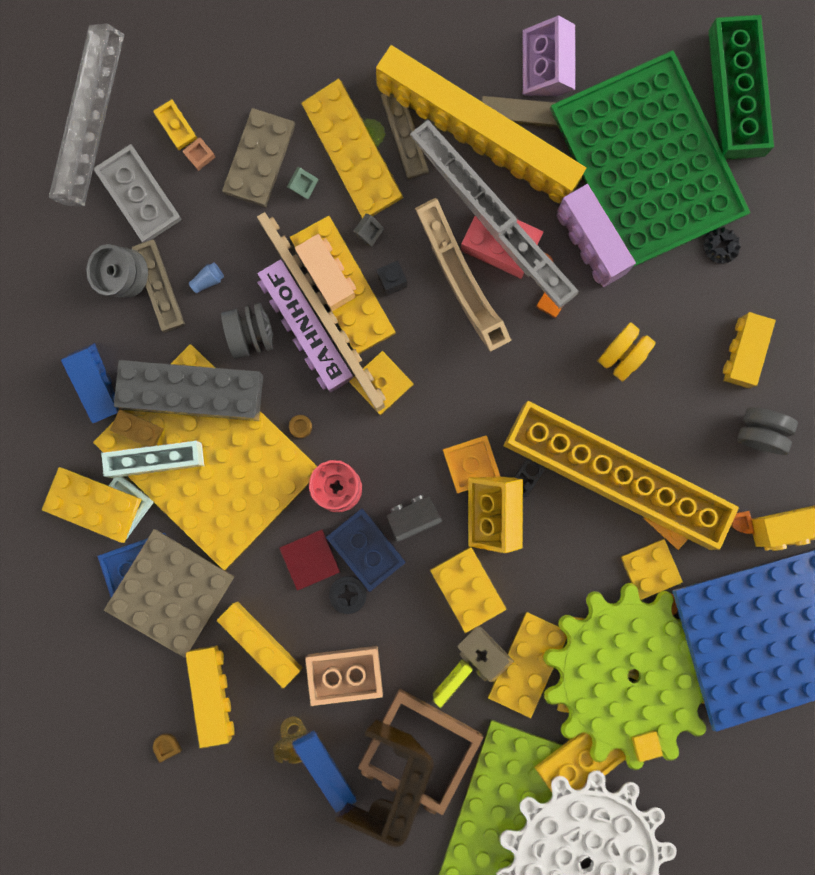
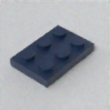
(365, 549)

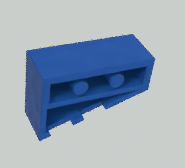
(91, 382)

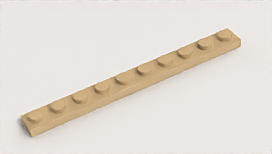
(328, 319)

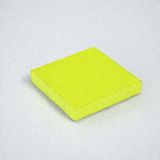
(451, 682)

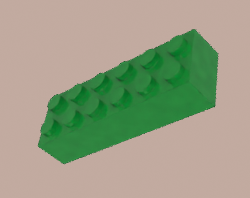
(741, 87)

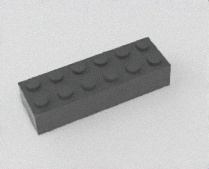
(188, 390)

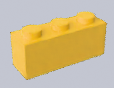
(748, 350)

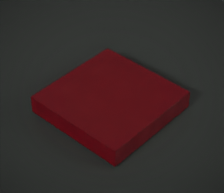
(309, 559)

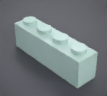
(152, 459)

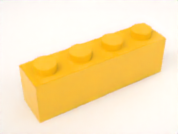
(259, 644)
(209, 696)

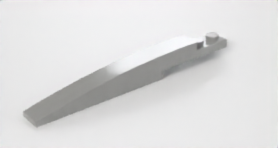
(493, 214)

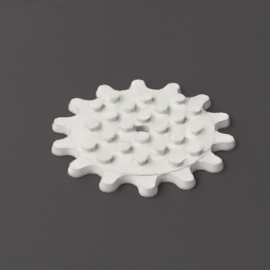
(584, 826)

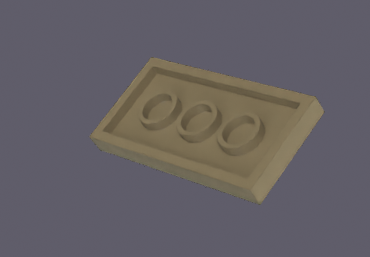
(258, 157)

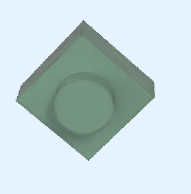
(302, 183)

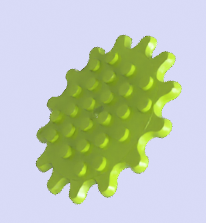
(596, 679)

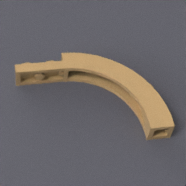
(468, 293)

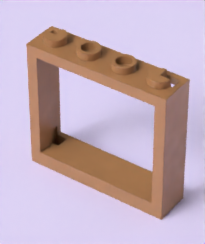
(443, 719)

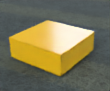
(647, 746)

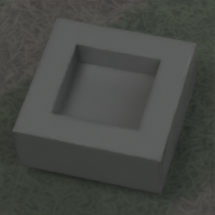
(368, 229)

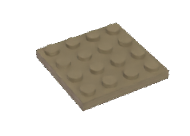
(169, 593)

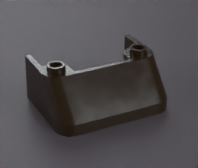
(393, 820)

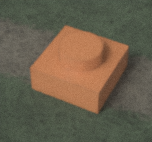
(199, 154)

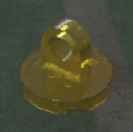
(284, 748)

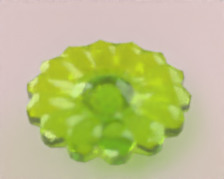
(375, 130)

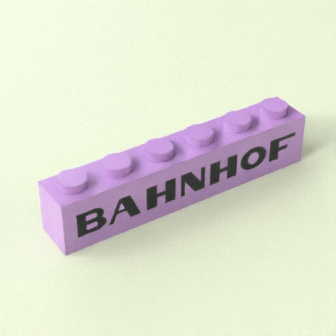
(305, 325)

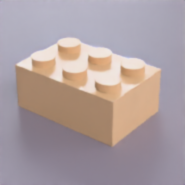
(344, 675)

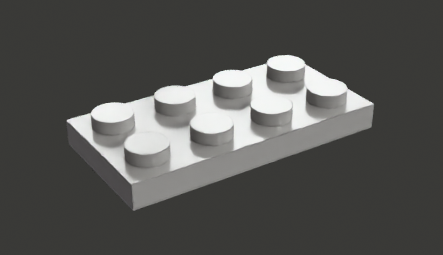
(137, 194)

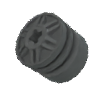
(247, 330)

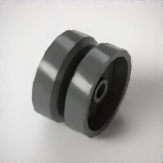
(117, 271)
(767, 431)

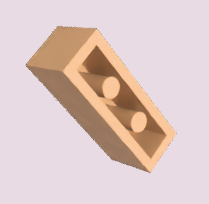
(326, 271)

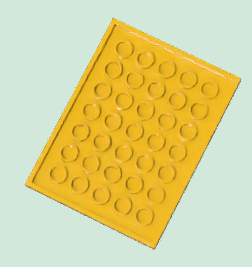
(239, 491)

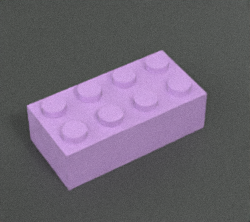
(595, 236)

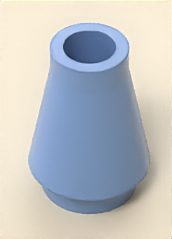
(207, 277)

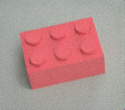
(483, 246)

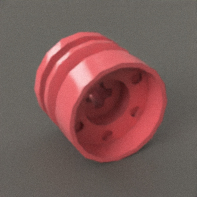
(330, 474)

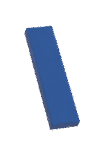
(324, 771)

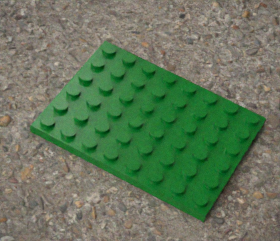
(651, 158)

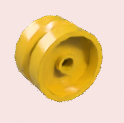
(627, 352)

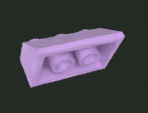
(549, 58)

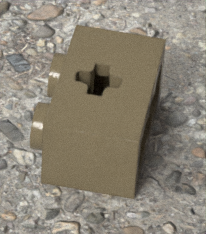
(497, 658)

